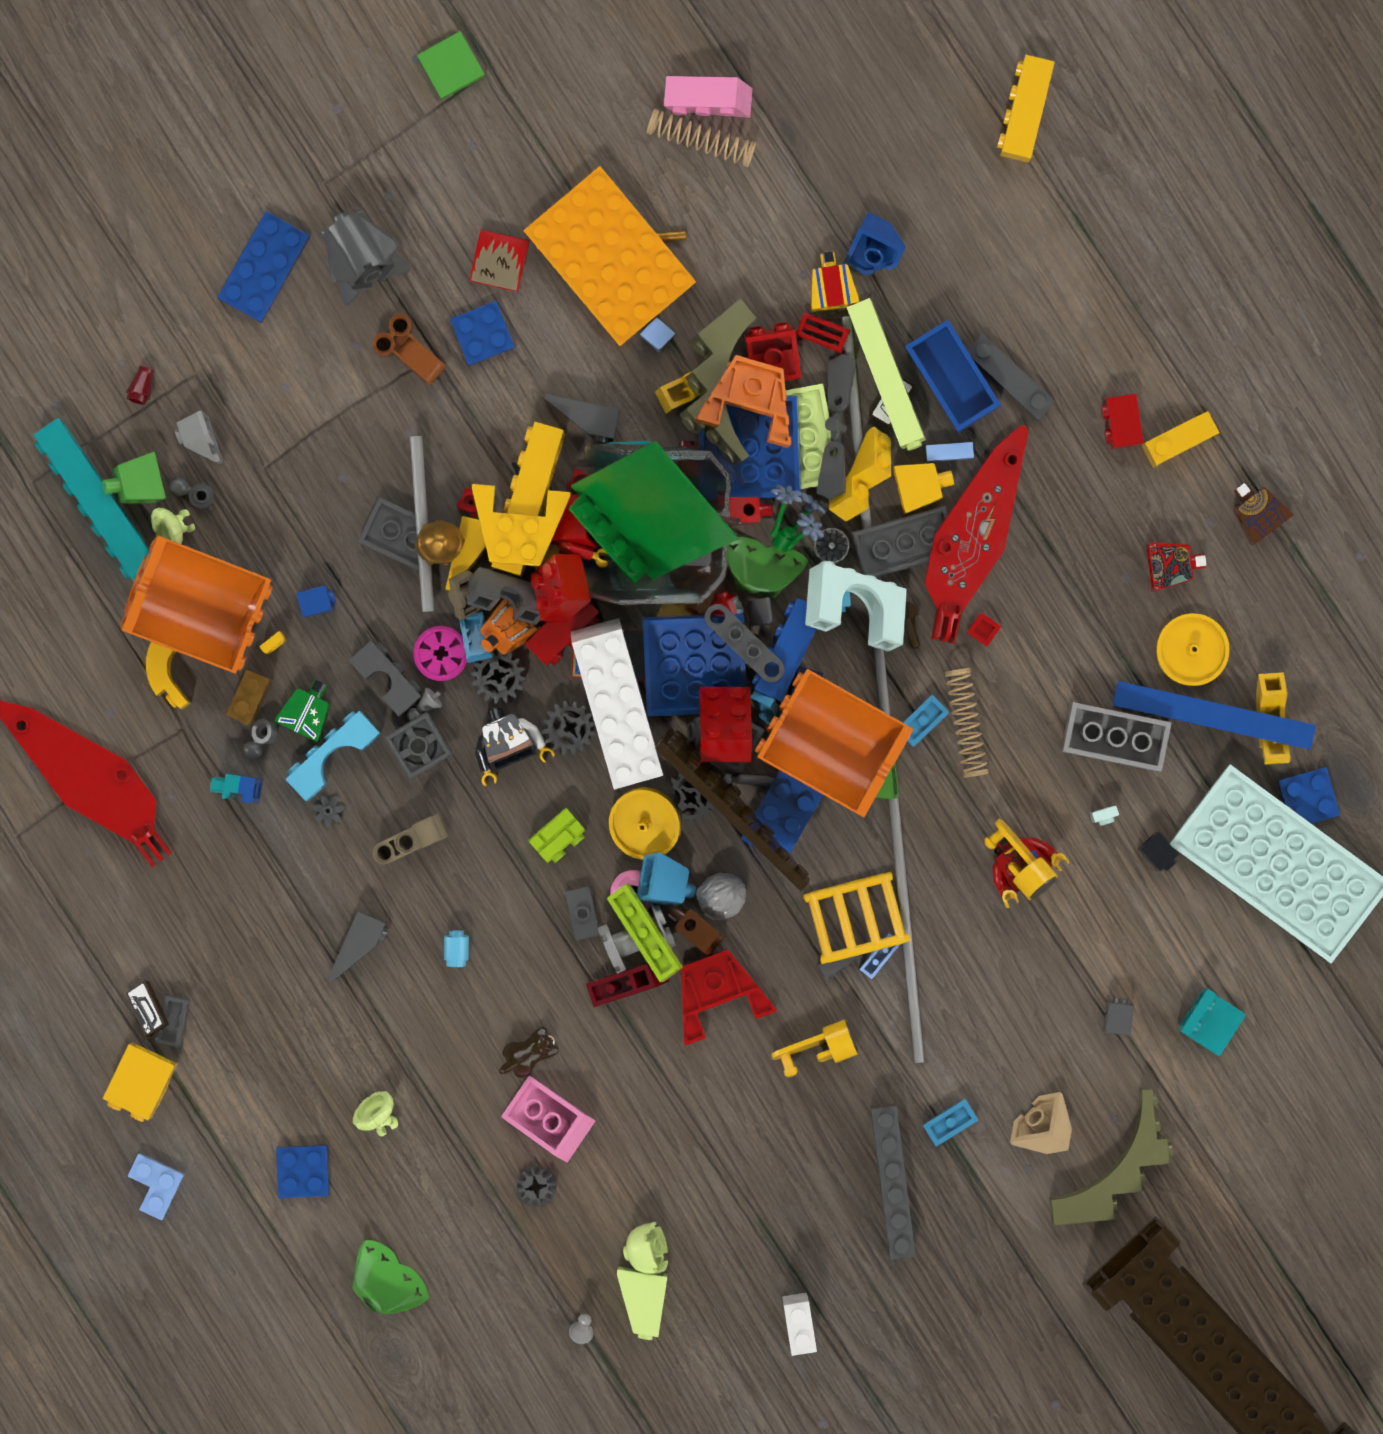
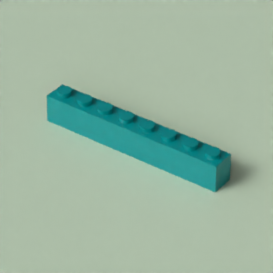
(86, 484)

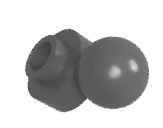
(179, 487)
(253, 749)

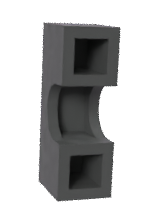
(488, 586)
(373, 659)

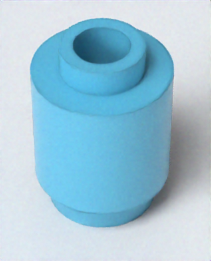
(456, 948)

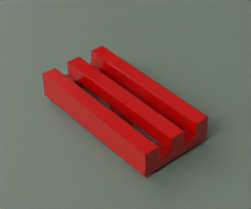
(842, 340)

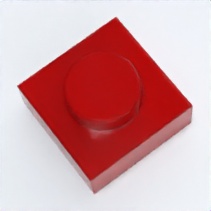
(983, 629)

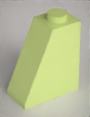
(643, 1300)

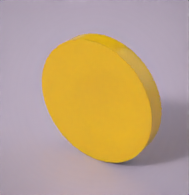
(1192, 649)
(645, 822)

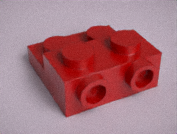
(775, 348)

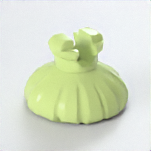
(169, 525)
(375, 1113)

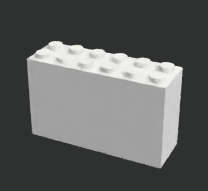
(616, 703)

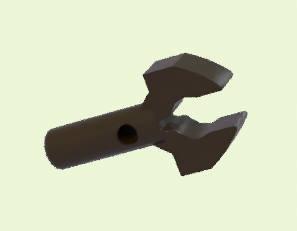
(909, 626)

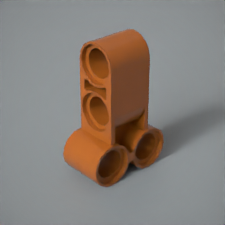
(410, 351)

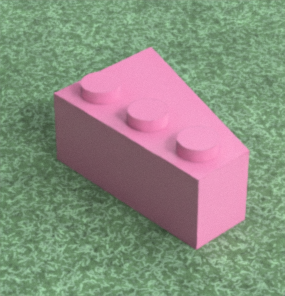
(708, 96)

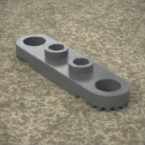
(744, 643)

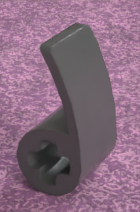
(760, 612)

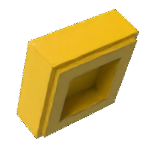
(273, 643)

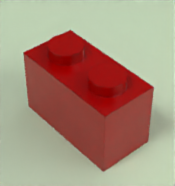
(1122, 421)

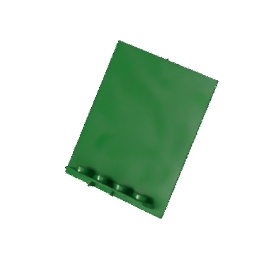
(648, 514)

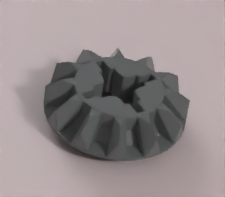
(543, 1177)

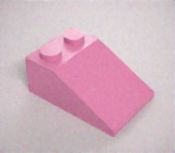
(548, 1119)

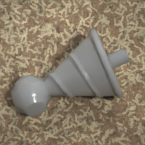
(428, 702)
(581, 1331)

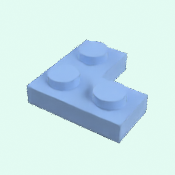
(162, 1182)

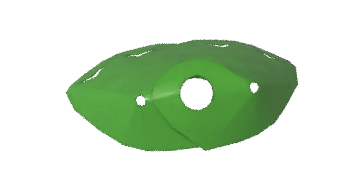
(761, 570)
(384, 1281)

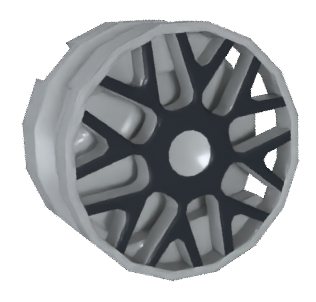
(832, 546)

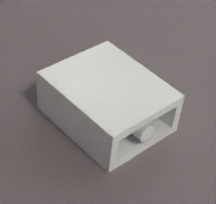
(799, 1324)

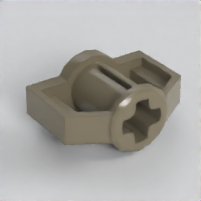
(458, 595)

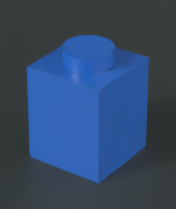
(316, 601)

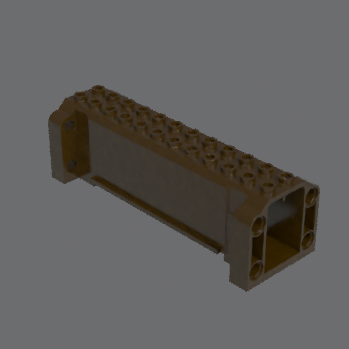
(1202, 1337)

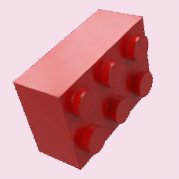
(725, 724)

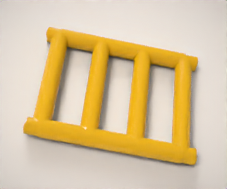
(876, 942)

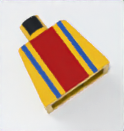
(832, 285)

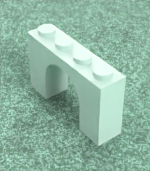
(883, 600)

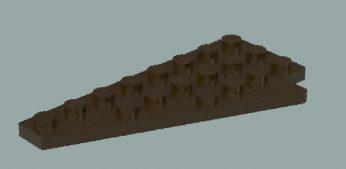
(726, 800)

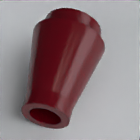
(140, 387)

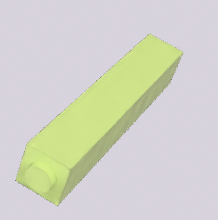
(886, 374)

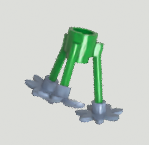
(785, 538)

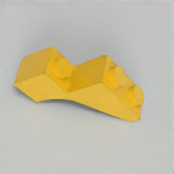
(869, 469)

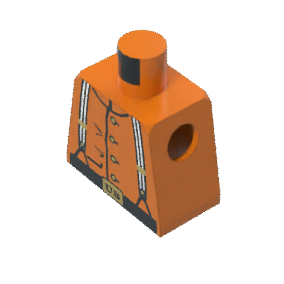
(505, 632)

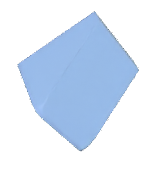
(657, 334)

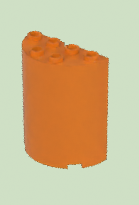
(195, 604)
(833, 742)

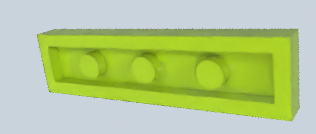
(644, 932)

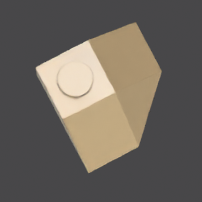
(1044, 1127)

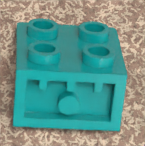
(1211, 1021)

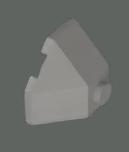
(198, 436)

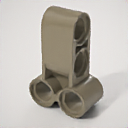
(423, 835)

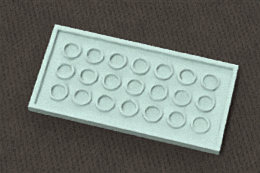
(1280, 863)

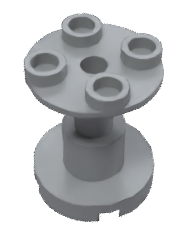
(622, 944)

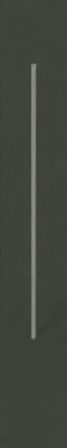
(884, 706)

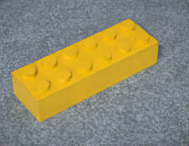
(534, 479)

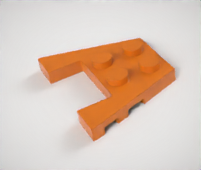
(752, 388)

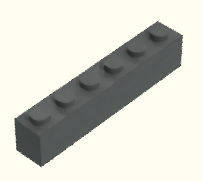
(892, 1181)

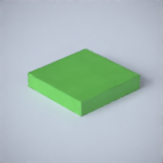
(451, 65)

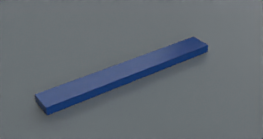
(1214, 715)

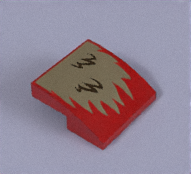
(499, 260)

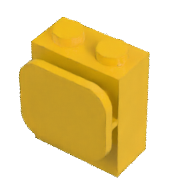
(139, 1082)

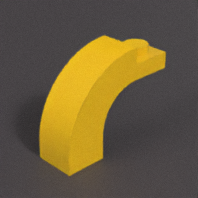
(159, 675)
(1271, 700)

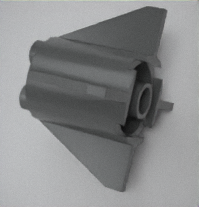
(360, 254)

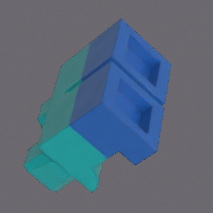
(238, 784)

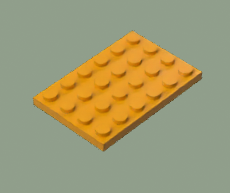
(609, 256)

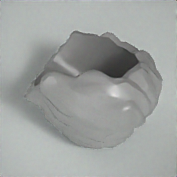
(721, 896)

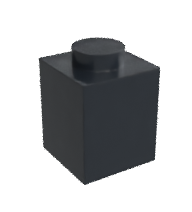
(1158, 852)

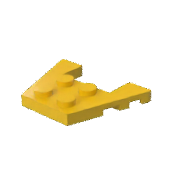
(514, 536)

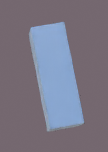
(949, 452)
(877, 960)

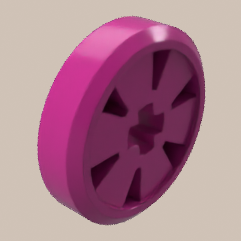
(432, 640)

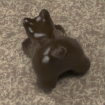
(523, 1056)

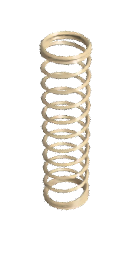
(654, 122)
(966, 671)

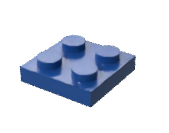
(482, 333)
(1310, 795)
(302, 1171)

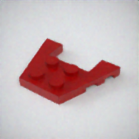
(715, 982)

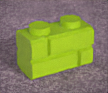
(557, 835)

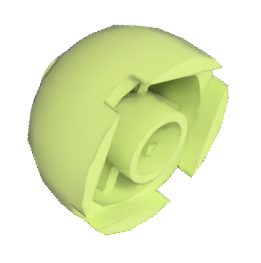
(646, 1249)

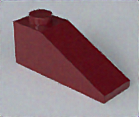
(624, 984)

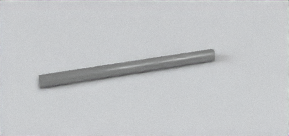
(421, 517)

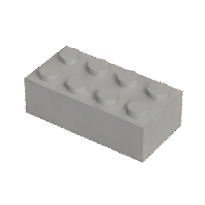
(1115, 737)

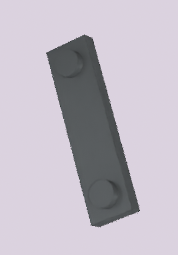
(1010, 377)

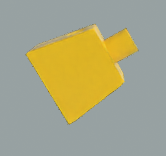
(920, 485)

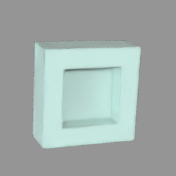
(1105, 815)

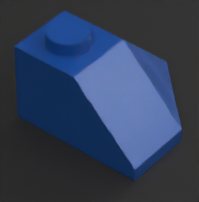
(875, 246)

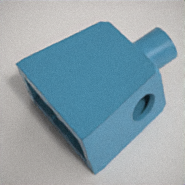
(664, 881)

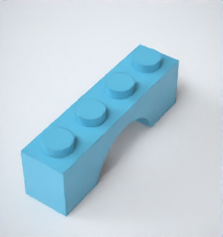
(309, 776)

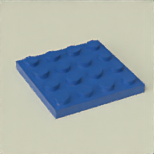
(766, 462)
(684, 656)

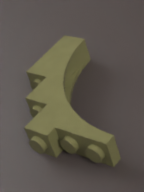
(716, 345)
(1144, 1149)

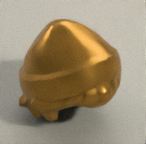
(439, 542)

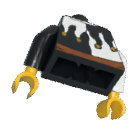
(507, 742)

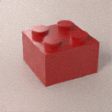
(560, 587)

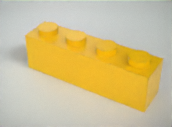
(1026, 109)

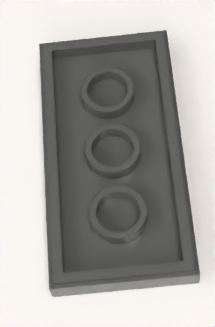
(897, 543)

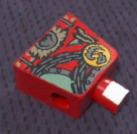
(1171, 564)

